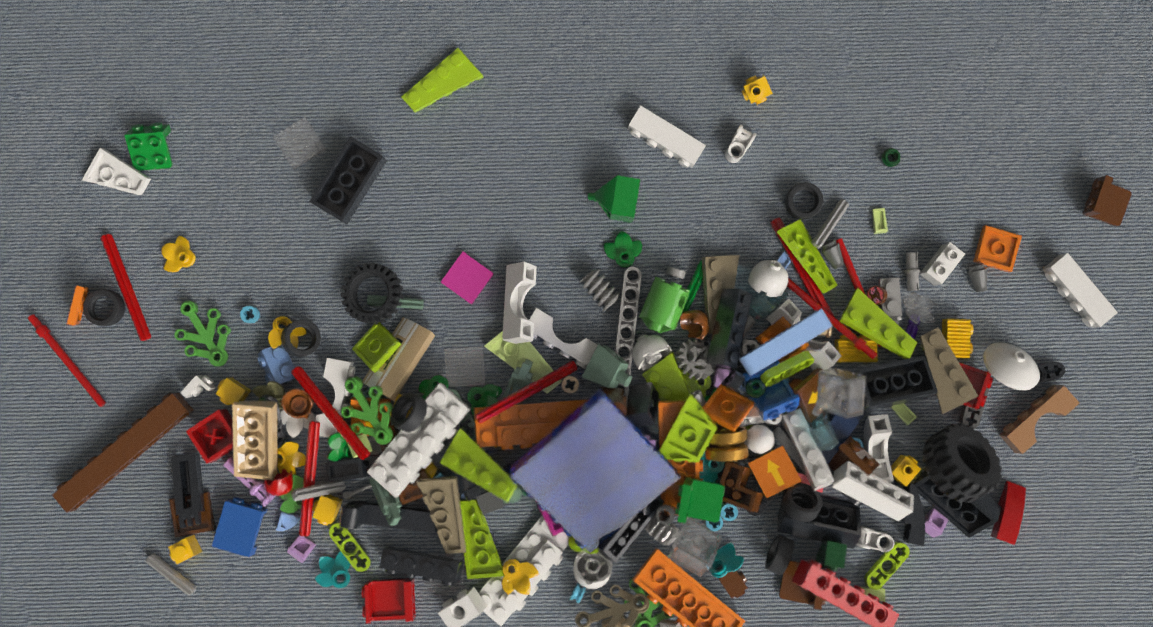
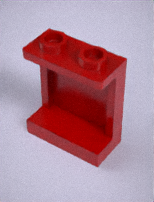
(980, 381)
(389, 600)

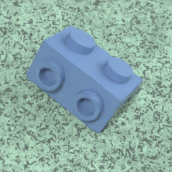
(276, 364)

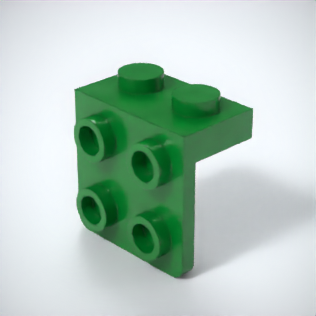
(149, 146)
(699, 500)

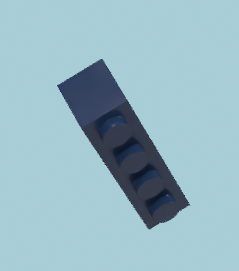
(843, 428)

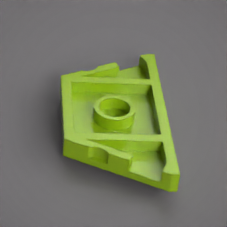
(689, 433)

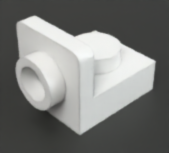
(194, 388)

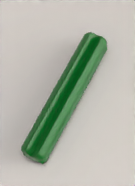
(694, 286)

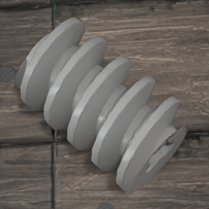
(600, 289)

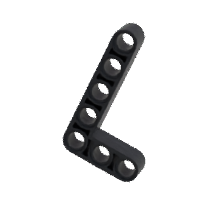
(359, 513)

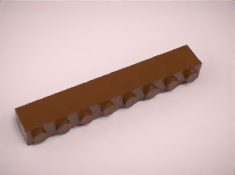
(122, 452)

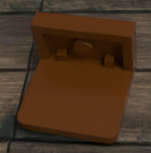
(1107, 201)
(854, 453)
(794, 592)

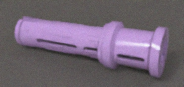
(255, 489)

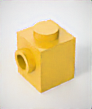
(232, 391)
(904, 469)
(326, 509)
(184, 549)

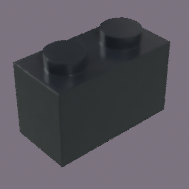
(642, 404)

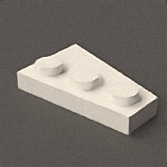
(115, 173)

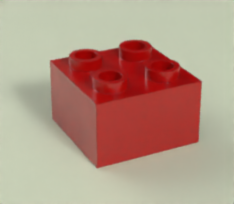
(213, 435)

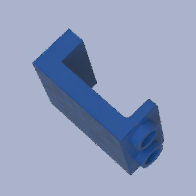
(776, 398)
(239, 527)

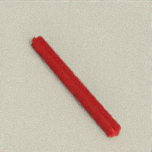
(808, 282)
(125, 287)
(526, 392)
(330, 412)
(309, 476)

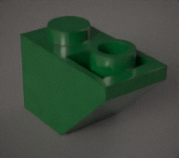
(831, 555)

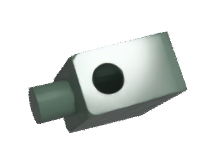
(607, 368)

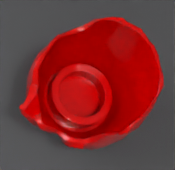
(280, 485)

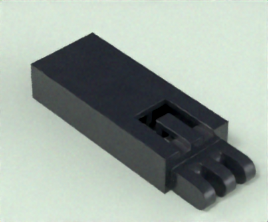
(186, 481)

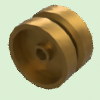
(727, 445)

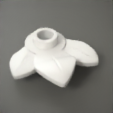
(294, 425)

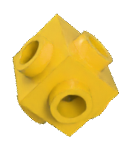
(759, 82)

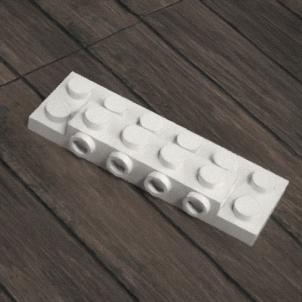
(412, 450)
(536, 548)

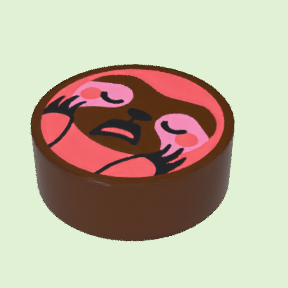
(877, 294)

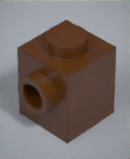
(734, 583)

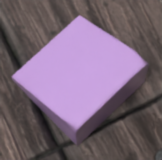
(719, 376)
(935, 523)
(301, 548)

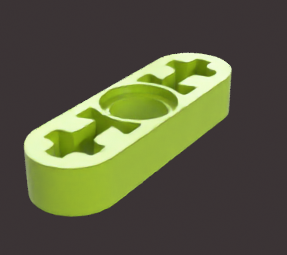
(787, 368)
(353, 562)
(878, 565)

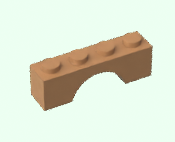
(1021, 433)

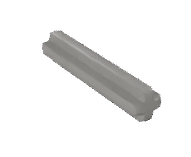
(830, 223)
(318, 490)
(171, 574)

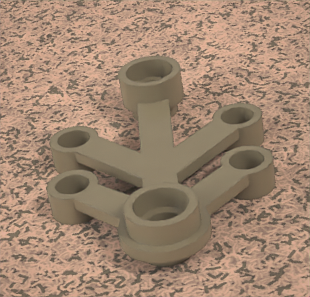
(615, 609)

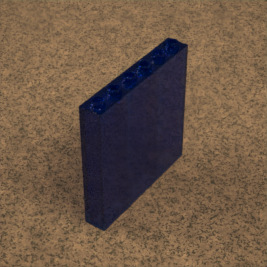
(593, 472)

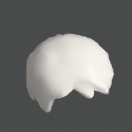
(760, 439)

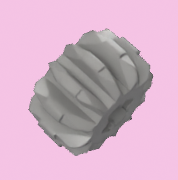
(662, 533)

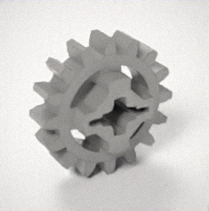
(688, 353)

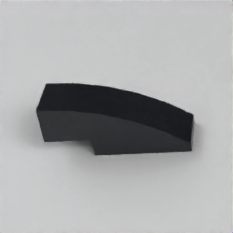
(349, 468)
(914, 522)

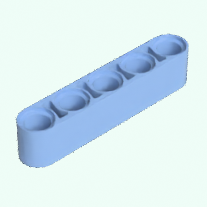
(785, 342)

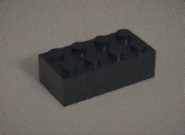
(348, 180)
(897, 383)

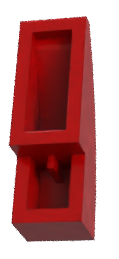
(1011, 514)

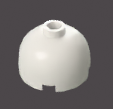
(769, 277)
(650, 350)
(592, 569)

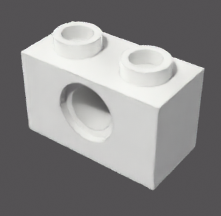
(942, 264)
(471, 603)

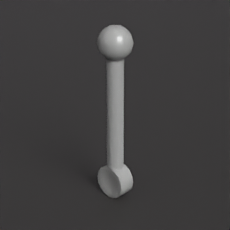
(347, 495)

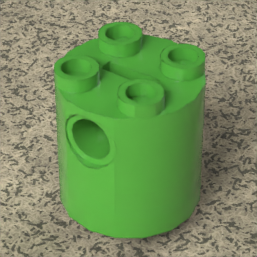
(663, 305)

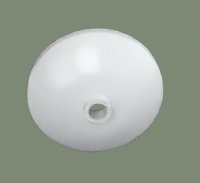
(1011, 366)

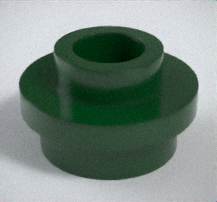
(894, 153)
(755, 393)

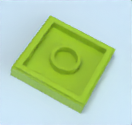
(376, 346)

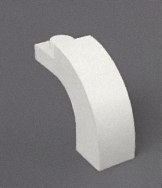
(876, 436)

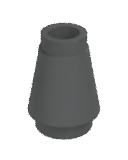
(832, 252)
(978, 276)
(663, 516)

